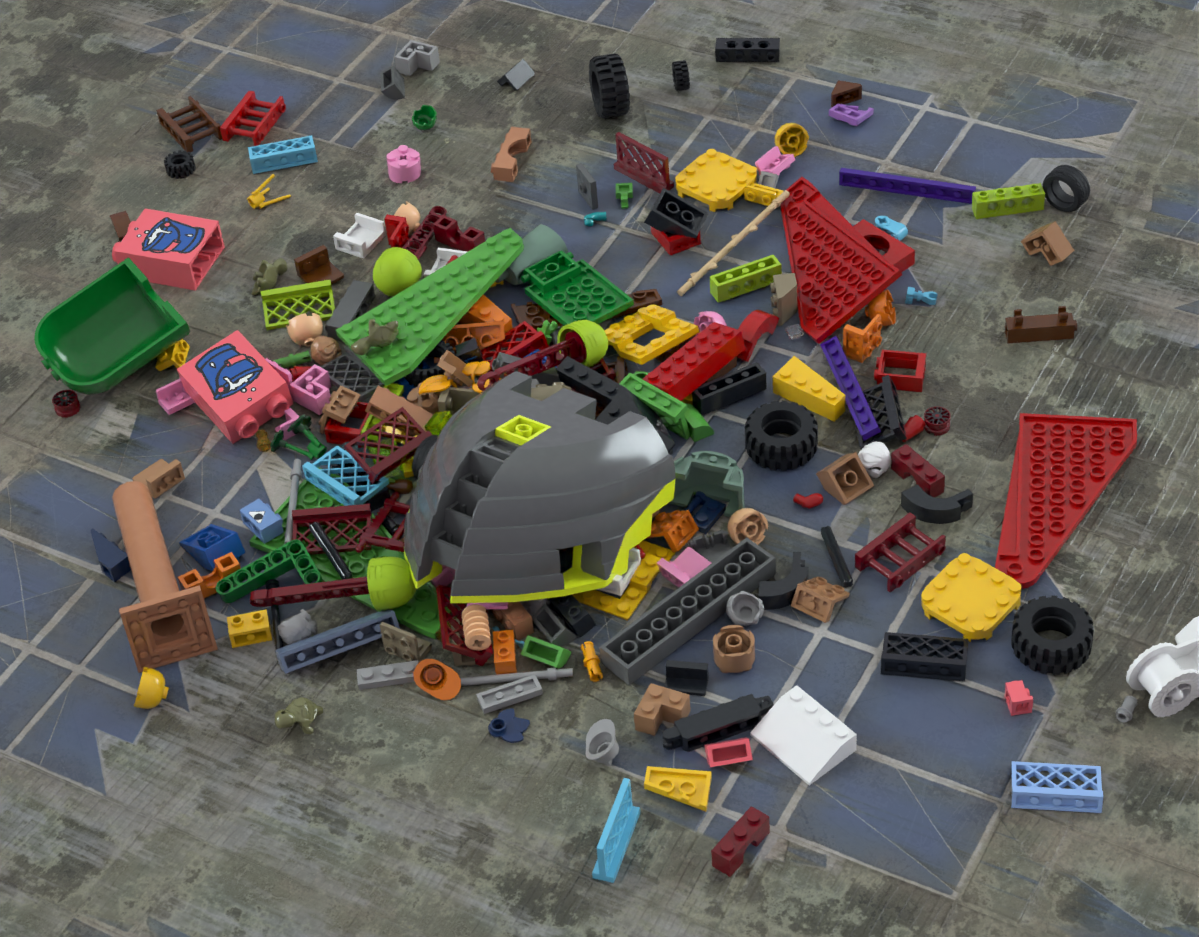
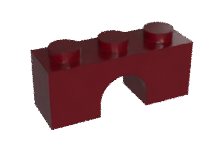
(448, 233)
(908, 462)
(730, 850)

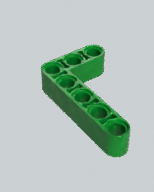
(272, 571)

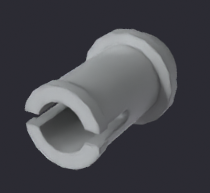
(1125, 712)

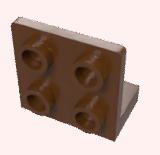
(317, 267)

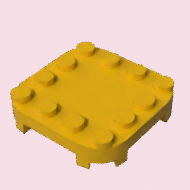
(715, 179)
(971, 597)

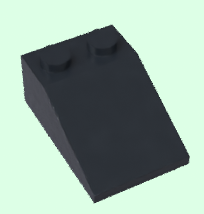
(675, 215)

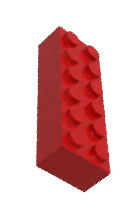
(697, 360)

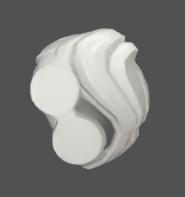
(875, 455)

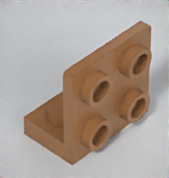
(340, 406)
(161, 476)
(818, 598)

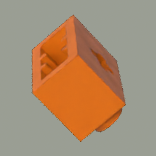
(504, 652)

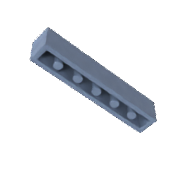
(334, 641)

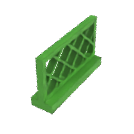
(666, 406)

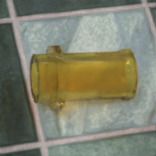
(263, 442)

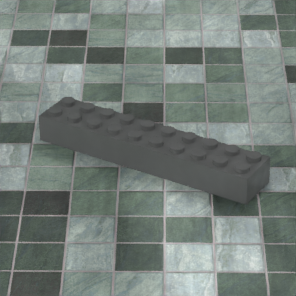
(686, 611)

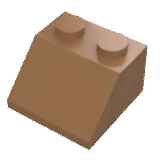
(845, 478)

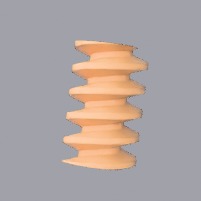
(476, 627)

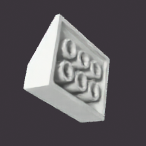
(804, 735)

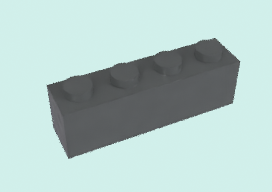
(351, 306)

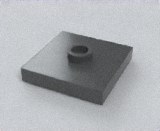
(587, 186)

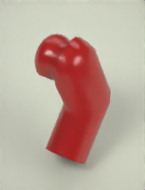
(809, 501)

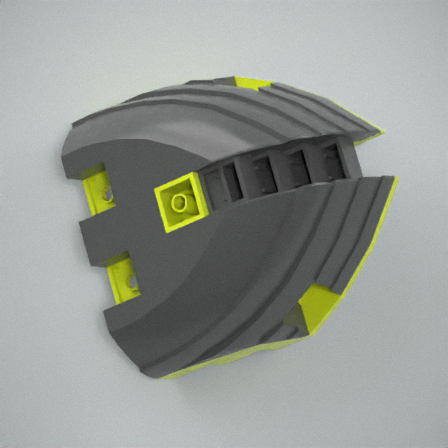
(531, 479)

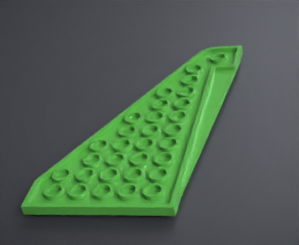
(432, 307)
(418, 614)

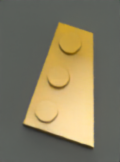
(682, 785)

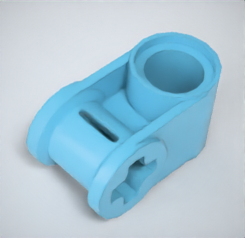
(891, 227)

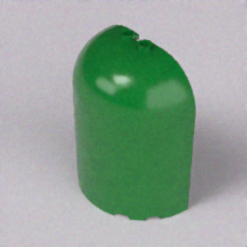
(107, 331)

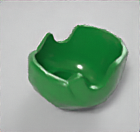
(424, 118)

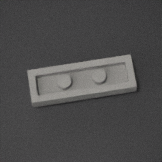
(386, 675)
(509, 694)

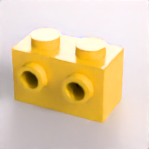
(249, 628)

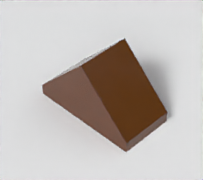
(845, 93)

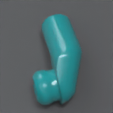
(596, 216)

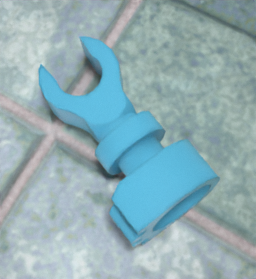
(927, 297)

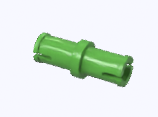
(293, 360)

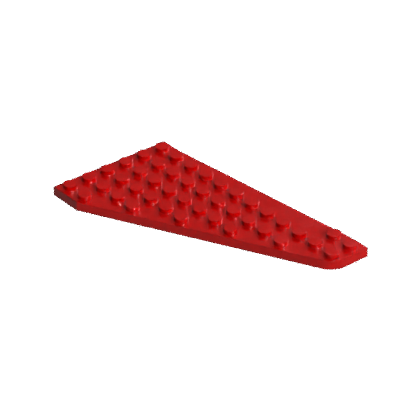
(831, 262)
(1054, 482)

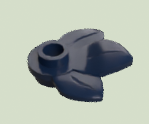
(508, 726)

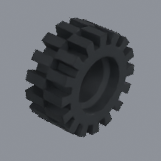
(680, 75)
(179, 164)

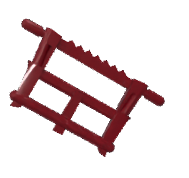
(369, 536)

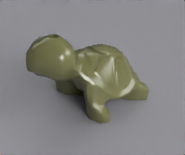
(268, 277)
(378, 337)
(298, 711)

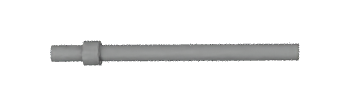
(295, 476)
(550, 674)

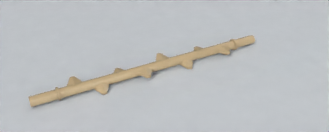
(712, 264)

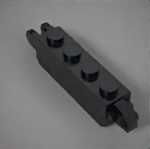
(716, 723)

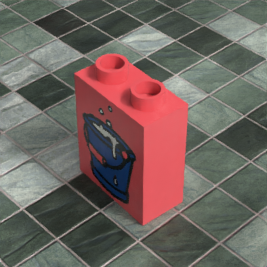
(171, 247)
(235, 387)

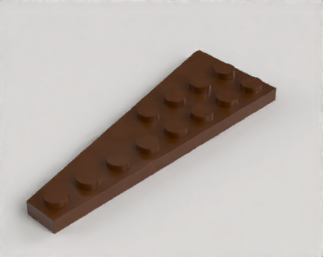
(536, 315)

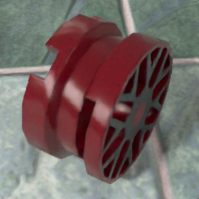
(67, 404)
(937, 421)

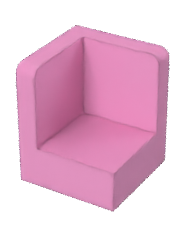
(291, 417)

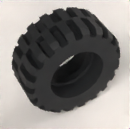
(609, 85)
(781, 452)
(1047, 654)

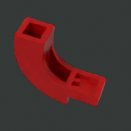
(753, 328)

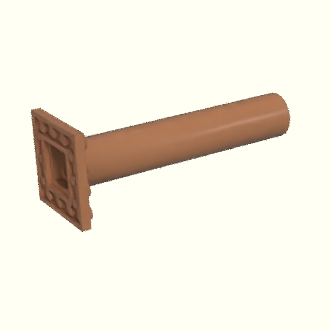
(167, 621)

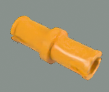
(591, 661)

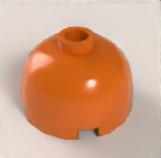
(882, 305)

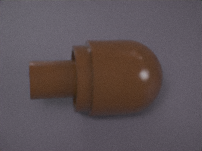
(402, 486)

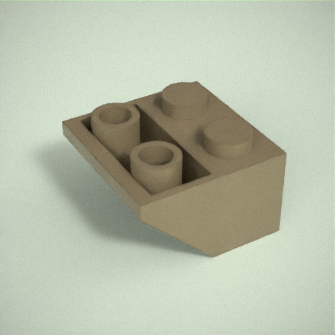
(784, 296)

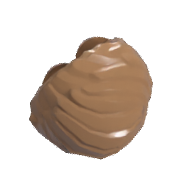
(324, 349)

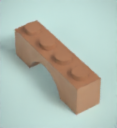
(516, 142)

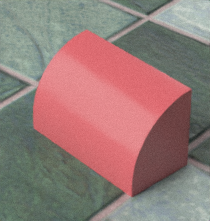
(728, 752)

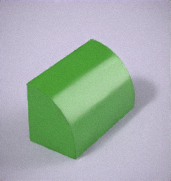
(697, 424)
(545, 652)

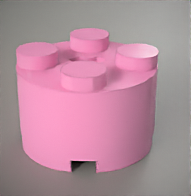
(403, 164)

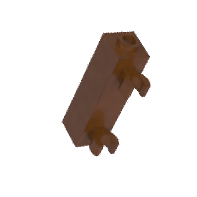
(1040, 327)

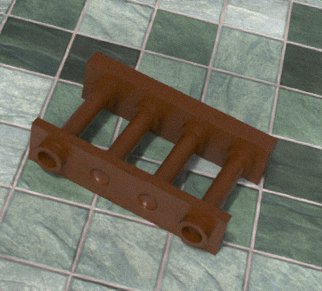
(180, 134)

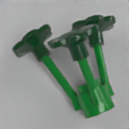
(301, 425)

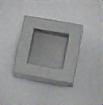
(768, 179)

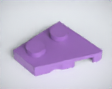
(850, 114)

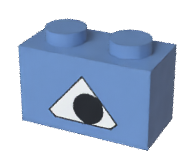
(262, 520)

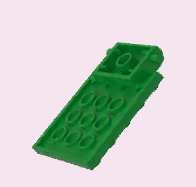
(573, 290)

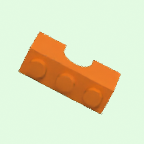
(223, 567)

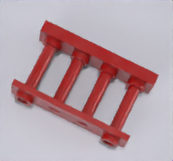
(244, 110)

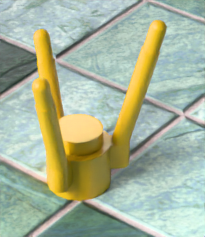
(257, 198)

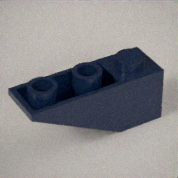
(112, 560)

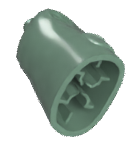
(538, 245)

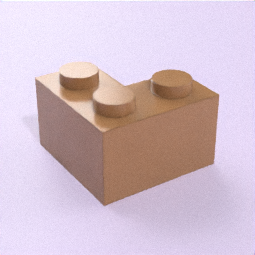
(1050, 241)
(660, 705)

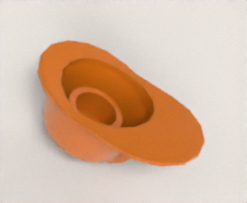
(437, 679)

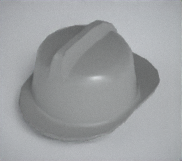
(602, 742)

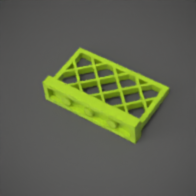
(297, 294)

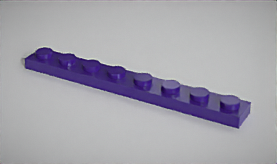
(906, 185)
(850, 387)

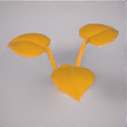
(441, 382)

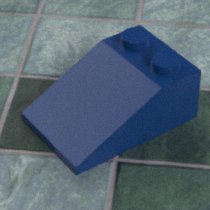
(211, 544)

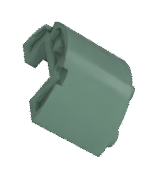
(713, 475)

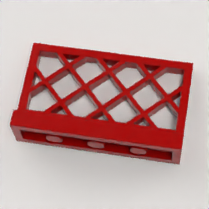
(521, 348)

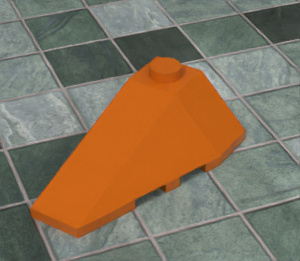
(484, 333)

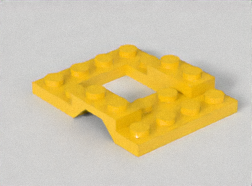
(622, 334)
(638, 586)

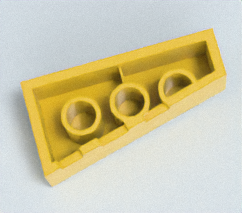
(807, 388)

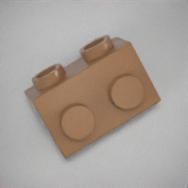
(453, 368)

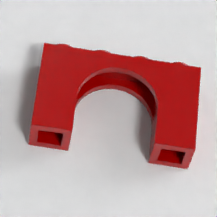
(896, 252)

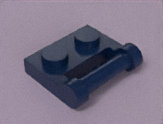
(708, 513)

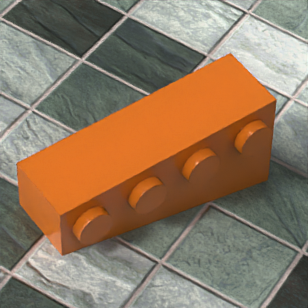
(486, 311)

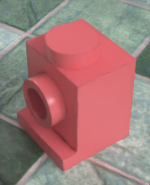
(1018, 698)

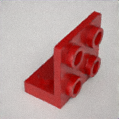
(396, 230)

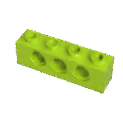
(1008, 201)
(744, 278)

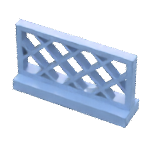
(1056, 797)

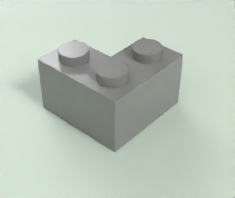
(416, 55)

